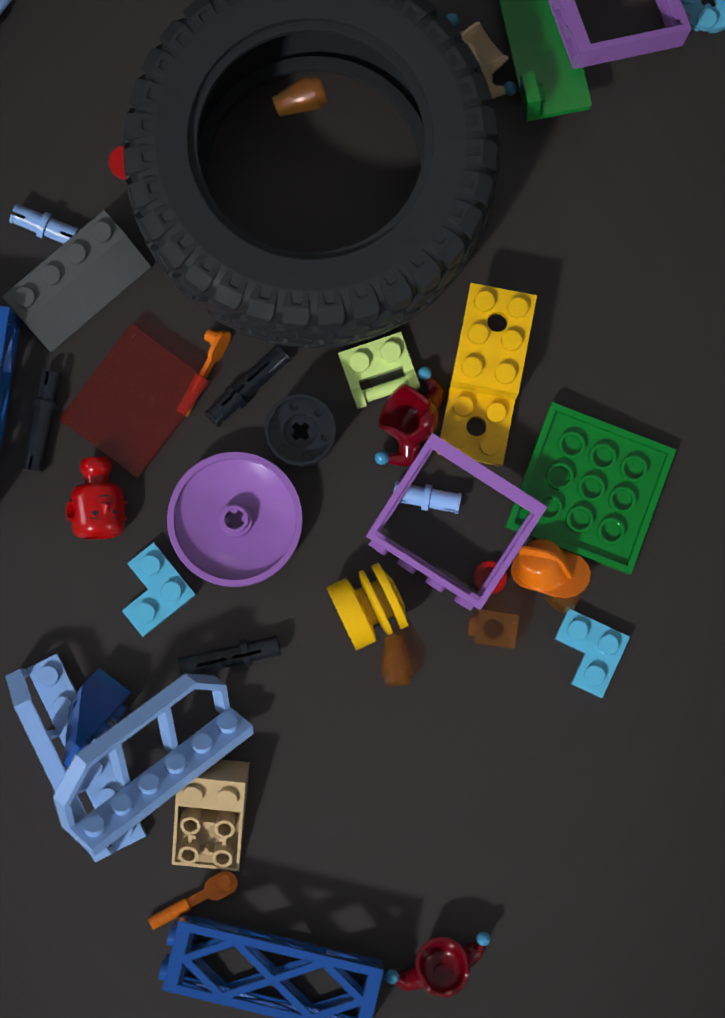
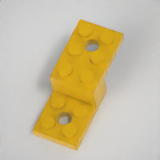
(488, 371)

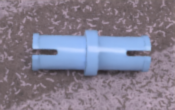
(42, 224)
(431, 498)

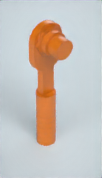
(219, 342)
(215, 889)

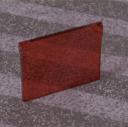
(134, 400)

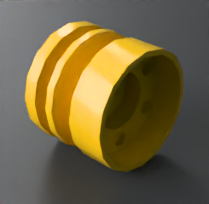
(368, 606)

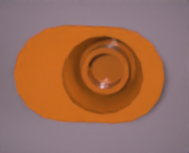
(550, 570)

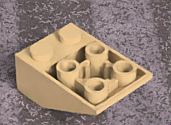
(212, 817)

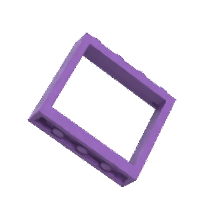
(584, 54)
(436, 577)

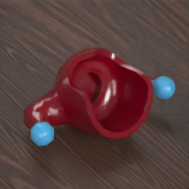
(410, 419)
(440, 966)

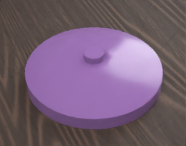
(234, 519)

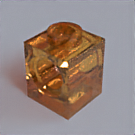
(509, 627)

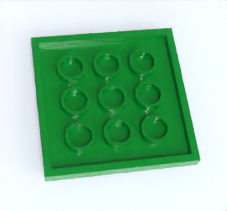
(595, 487)

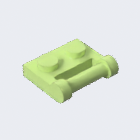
(375, 360)

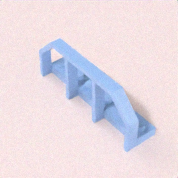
(57, 694)
(163, 778)

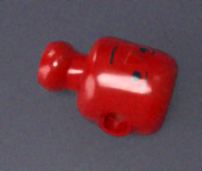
(97, 505)

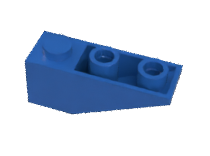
(94, 706)

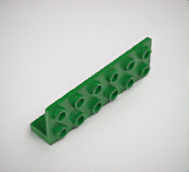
(541, 62)

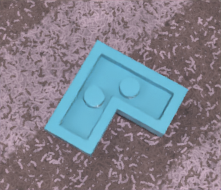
(165, 591)
(601, 650)

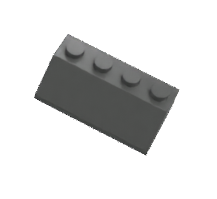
(77, 281)

